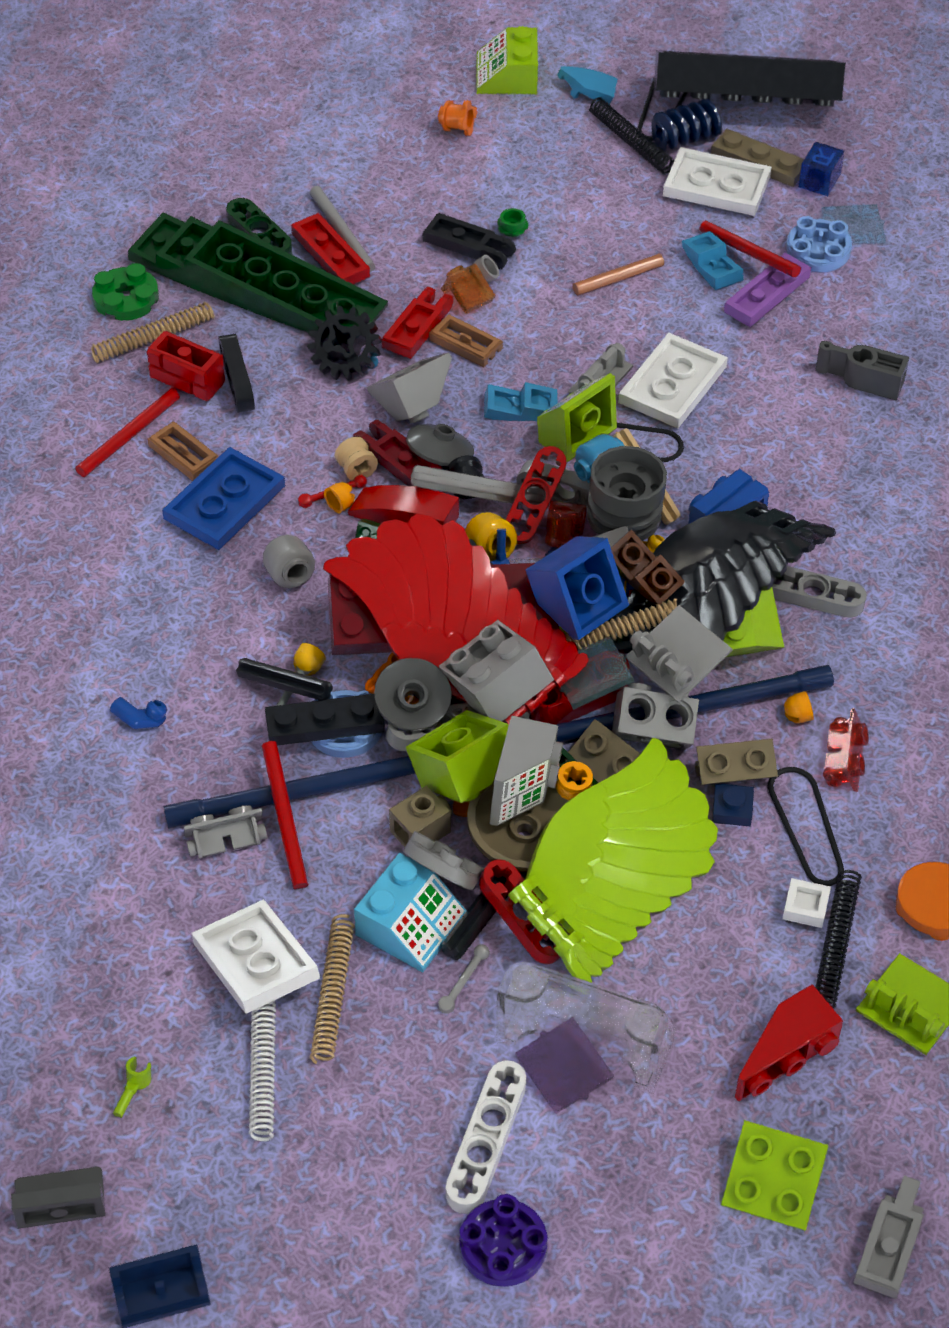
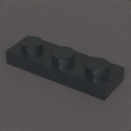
(323, 719)

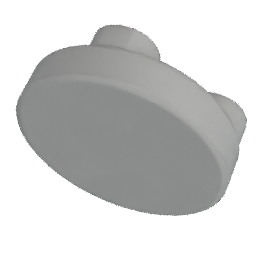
(443, 861)

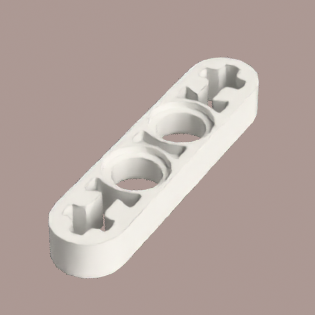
(481, 1134)

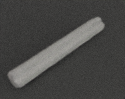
(472, 485)

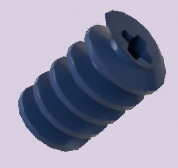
(686, 123)

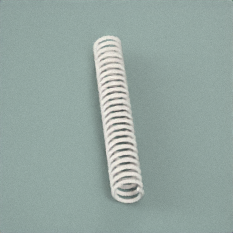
(253, 1083)

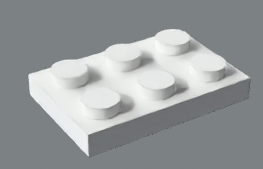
(717, 181)
(673, 380)
(255, 956)

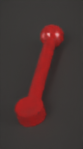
(306, 500)

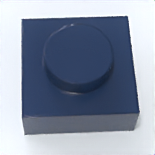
(733, 804)

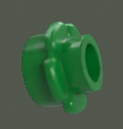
(512, 222)

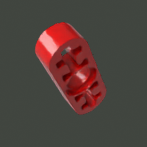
(555, 475)
(496, 896)

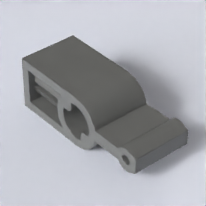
(864, 368)

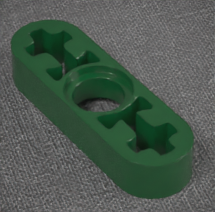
(256, 218)

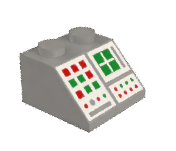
(525, 768)

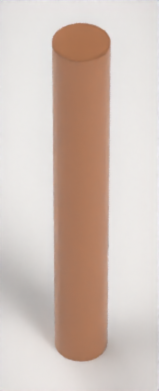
(618, 274)

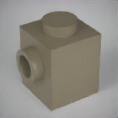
(420, 813)

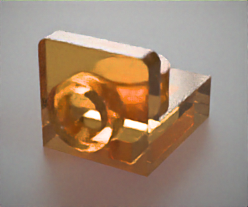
(468, 287)

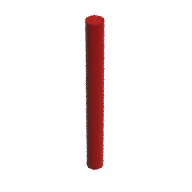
(752, 249)
(127, 432)
(284, 815)

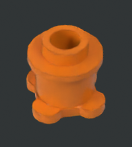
(457, 116)

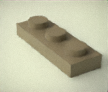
(784, 165)

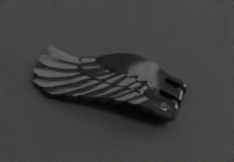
(728, 564)

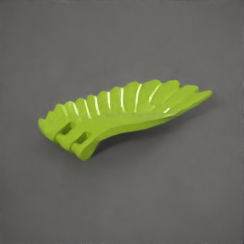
(617, 859)

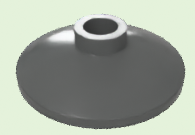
(438, 443)
(413, 678)

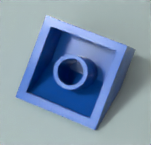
(579, 585)

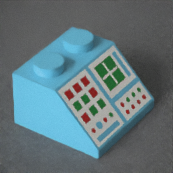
(408, 913)

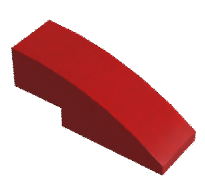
(402, 502)

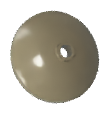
(504, 840)

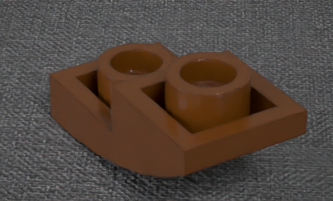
(643, 570)

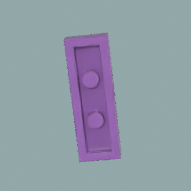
(764, 293)

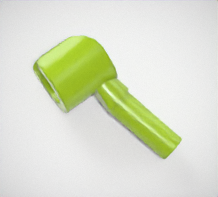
(135, 1082)

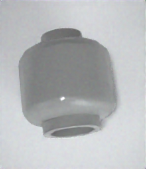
(288, 561)

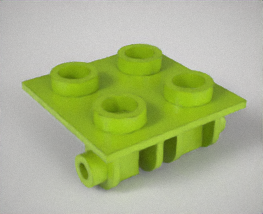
(908, 1003)
(774, 1175)

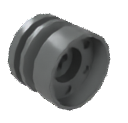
(626, 491)

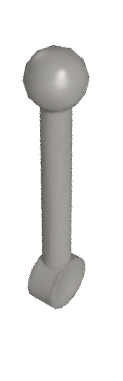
(447, 1003)

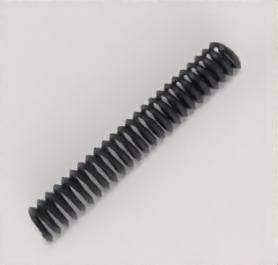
(639, 142)
(839, 934)

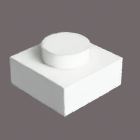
(806, 903)

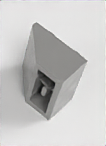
(497, 671)

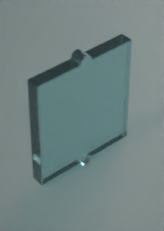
(862, 221)
(601, 675)

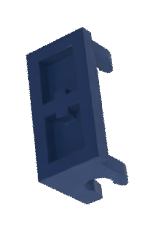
(159, 1286)

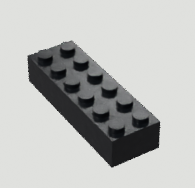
(749, 76)

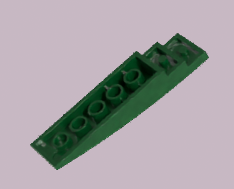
(248, 273)

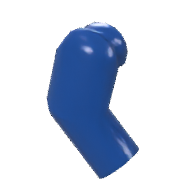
(136, 718)

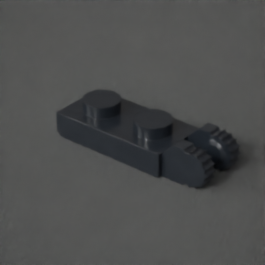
(468, 239)

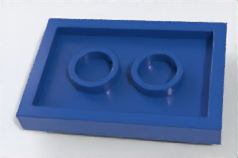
(223, 498)

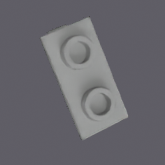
(609, 362)
(209, 832)

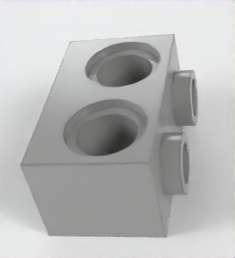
(655, 722)

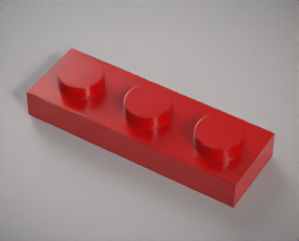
(330, 249)

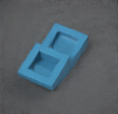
(711, 260)
(517, 405)

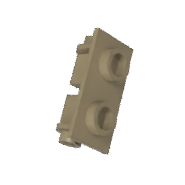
(736, 761)

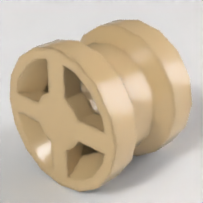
(356, 458)

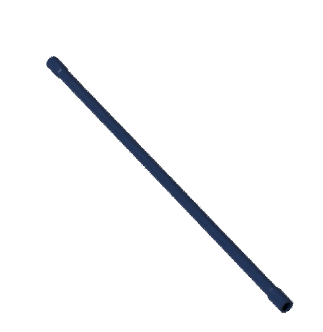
(182, 812)

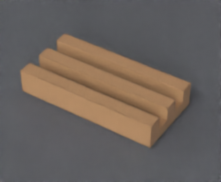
(462, 343)
(178, 454)

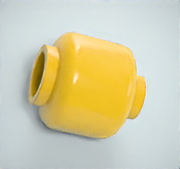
(483, 532)

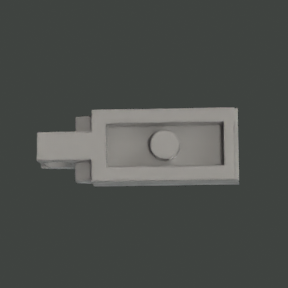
(891, 1241)

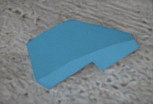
(589, 82)

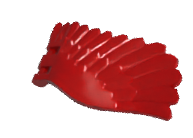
(439, 592)

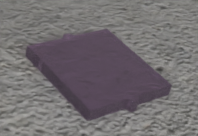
(564, 1065)

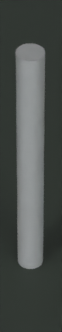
(339, 224)

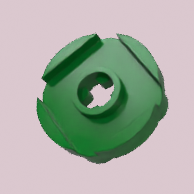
(133, 278)

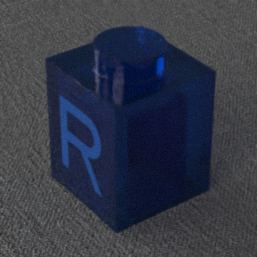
(821, 168)

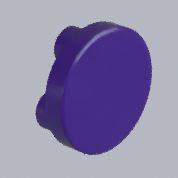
(503, 1241)

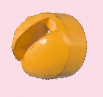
(339, 496)
(798, 708)

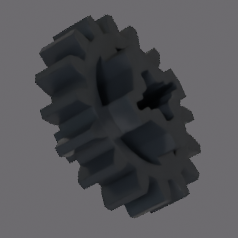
(356, 338)

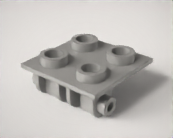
(677, 653)

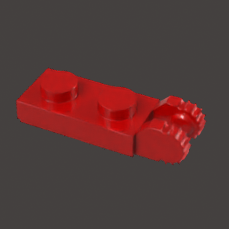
(416, 322)

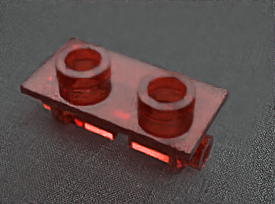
(848, 738)

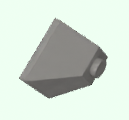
(413, 388)

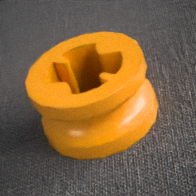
(577, 771)

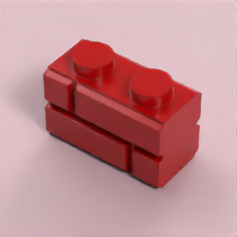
(186, 365)

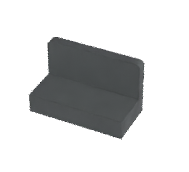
(58, 1197)

